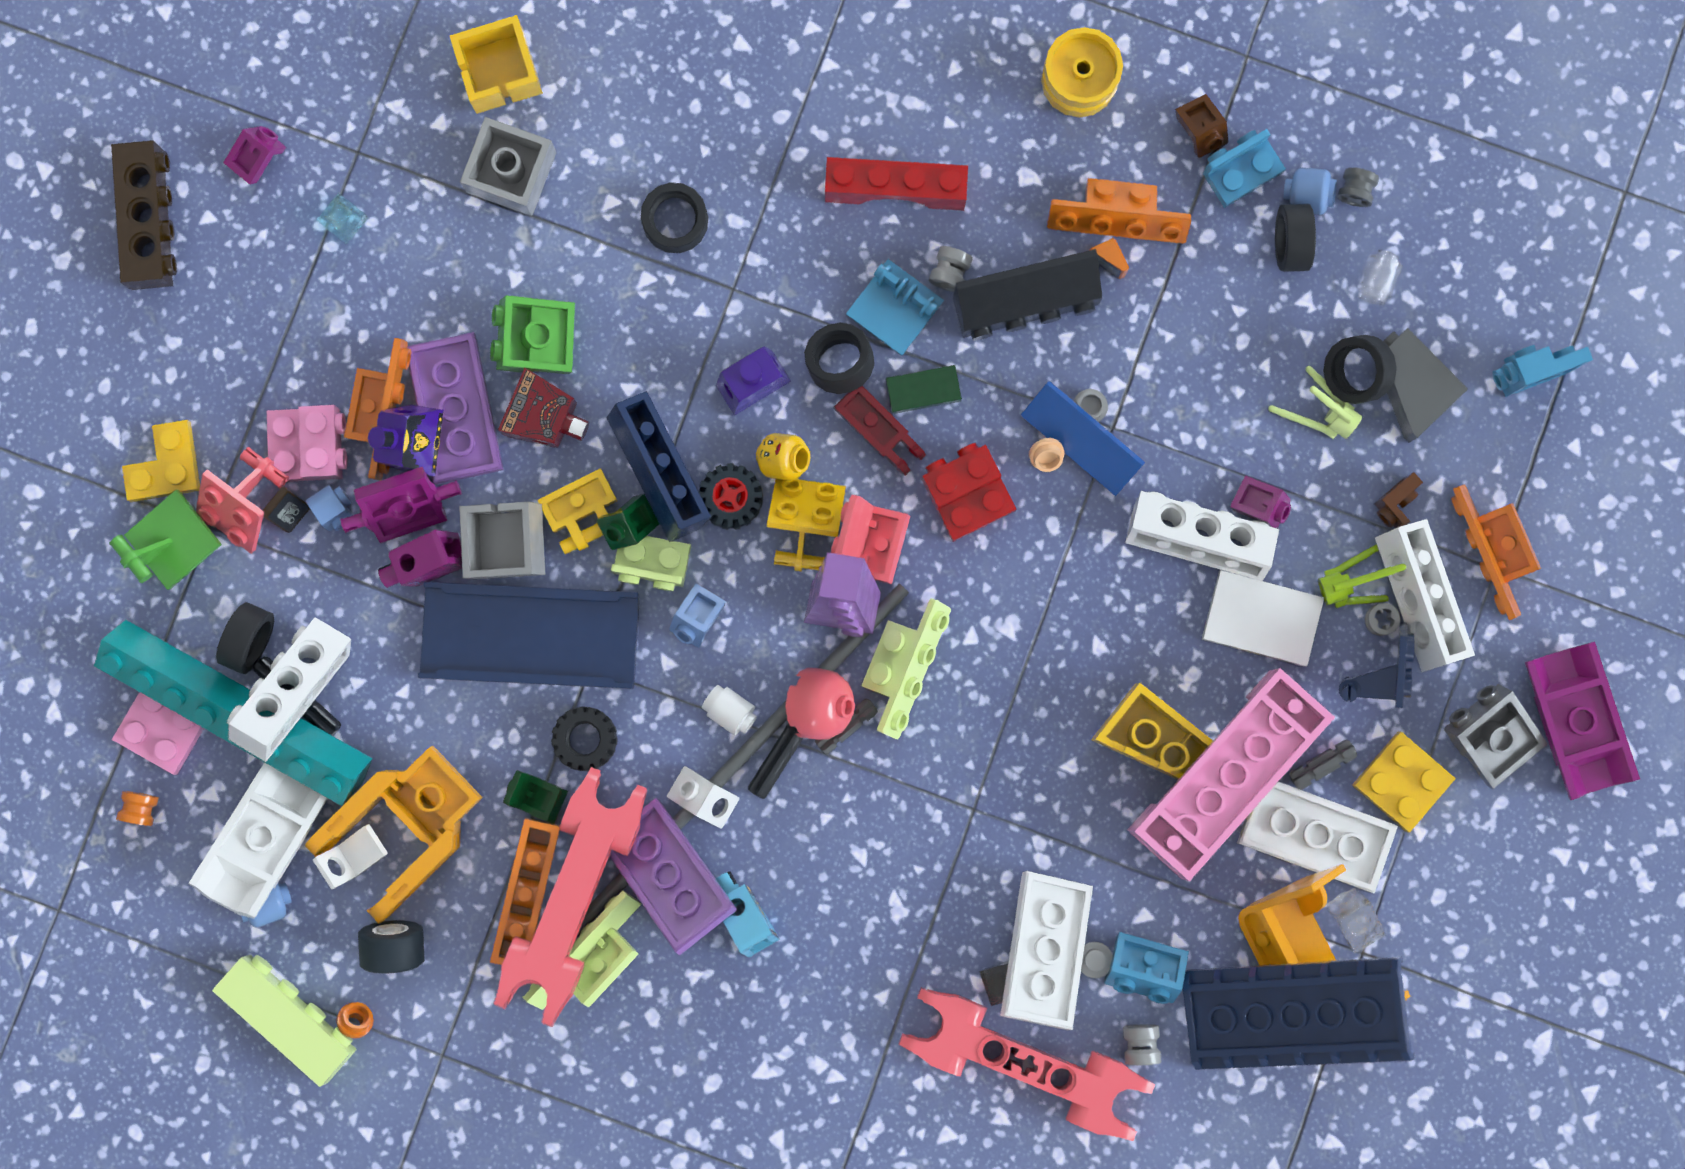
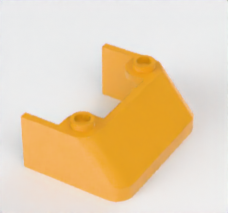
(1283, 923)

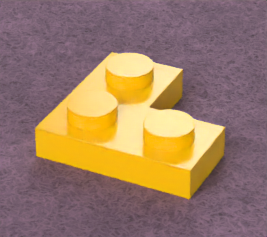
(172, 470)

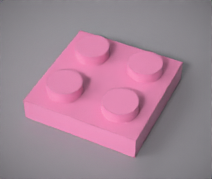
(157, 734)

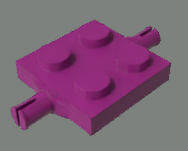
(400, 505)

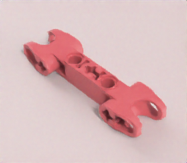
(1088, 1088)

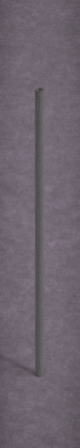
(750, 747)

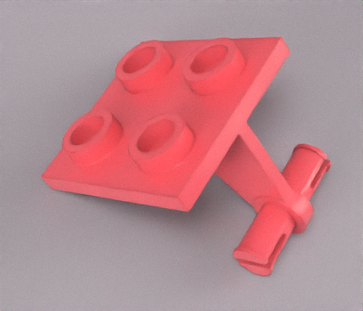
(229, 508)

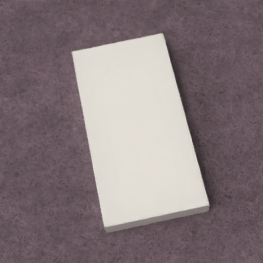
(1319, 835)
(1046, 951)

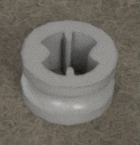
(1393, 616)

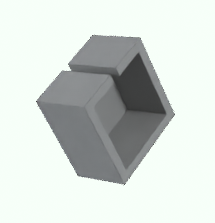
(502, 542)

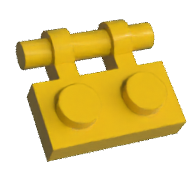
(575, 502)

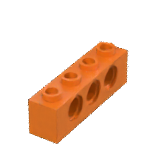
(526, 885)

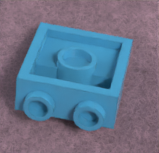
(1533, 367)

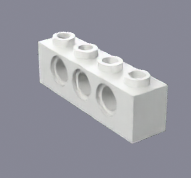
(1184, 541)
(1425, 595)
(264, 734)

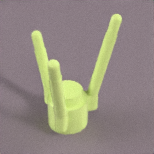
(1341, 416)

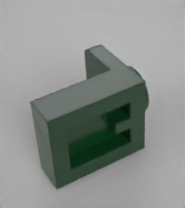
(629, 523)

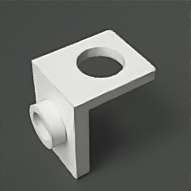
(700, 795)
(352, 855)

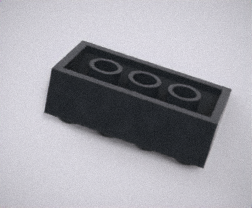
(1028, 295)

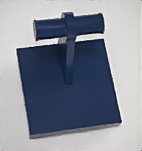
(1386, 683)

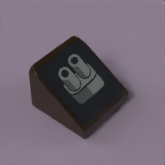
(285, 510)

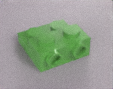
(533, 335)

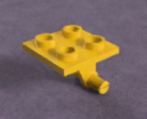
(805, 509)

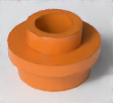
(361, 1013)

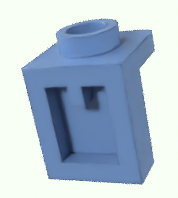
(696, 615)

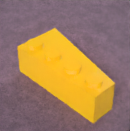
(1152, 733)

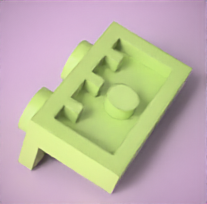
(653, 561)

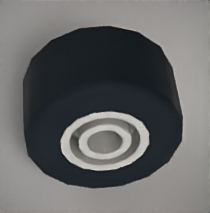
(391, 946)

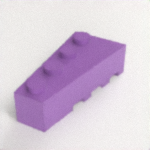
(843, 596)

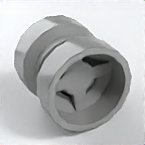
(950, 268)
(1139, 1036)

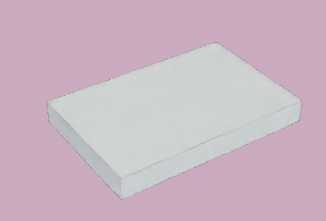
(1262, 618)

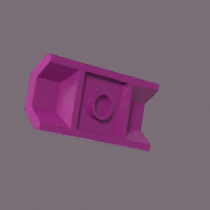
(1581, 720)

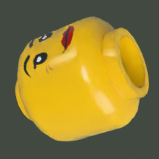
(783, 456)

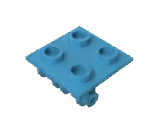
(894, 307)

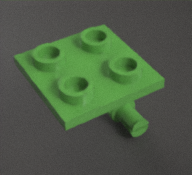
(168, 540)

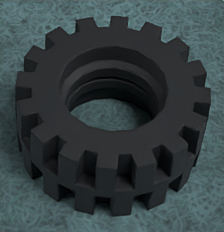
(562, 732)

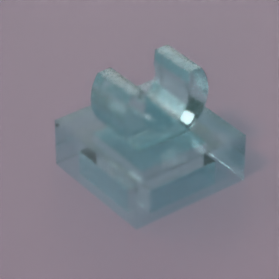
(342, 218)

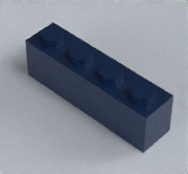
(658, 466)

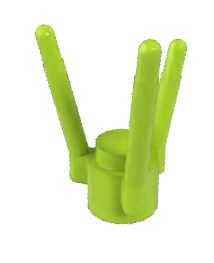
(1337, 587)

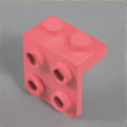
(872, 535)

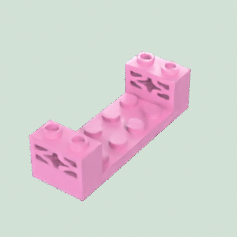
(1232, 774)

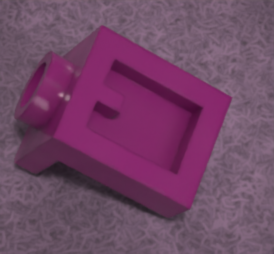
(253, 152)
(1262, 502)

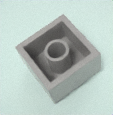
(508, 166)

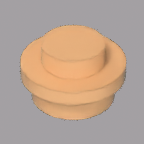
(1046, 454)

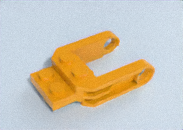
(427, 799)

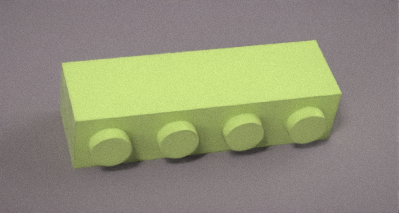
(285, 1019)

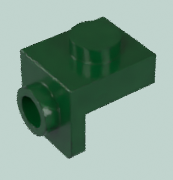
(535, 796)

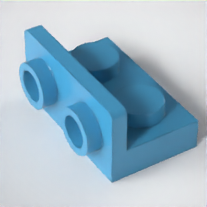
(1243, 168)
(1147, 968)

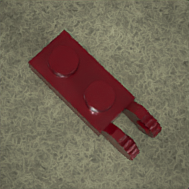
(877, 427)

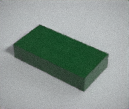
(923, 389)

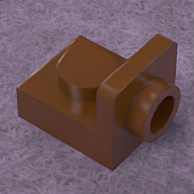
(1203, 125)
(1401, 494)

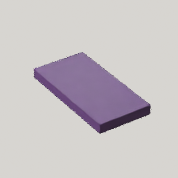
(451, 378)
(672, 880)

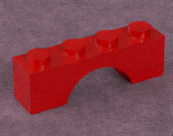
(924, 183)

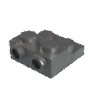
(1495, 734)

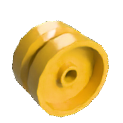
(1087, 52)

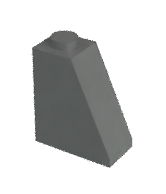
(1421, 385)

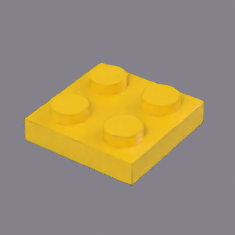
(1403, 781)

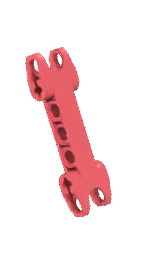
(547, 957)

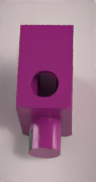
(423, 559)

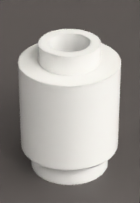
(729, 710)

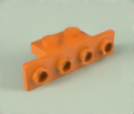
(1119, 211)
(373, 393)
(1502, 545)

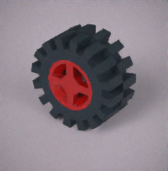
(724, 485)

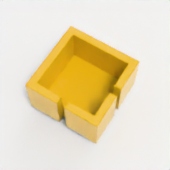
(498, 63)

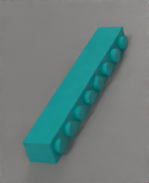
(210, 697)

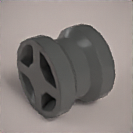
(1358, 187)

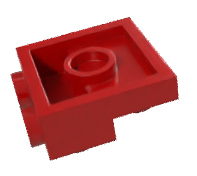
(967, 491)

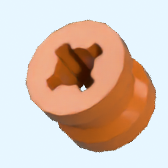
(137, 808)

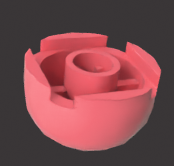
(819, 704)

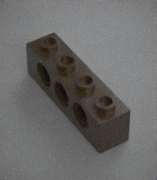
(129, 164)

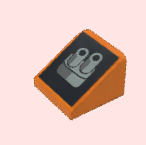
(1111, 258)

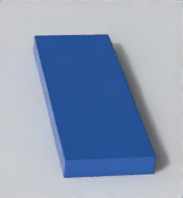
(1082, 438)

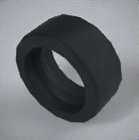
(666, 192)
(1295, 237)
(833, 335)
(1335, 374)
(245, 638)

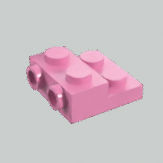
(307, 442)

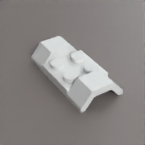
(258, 842)

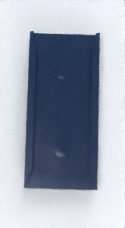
(529, 635)
(1297, 1014)

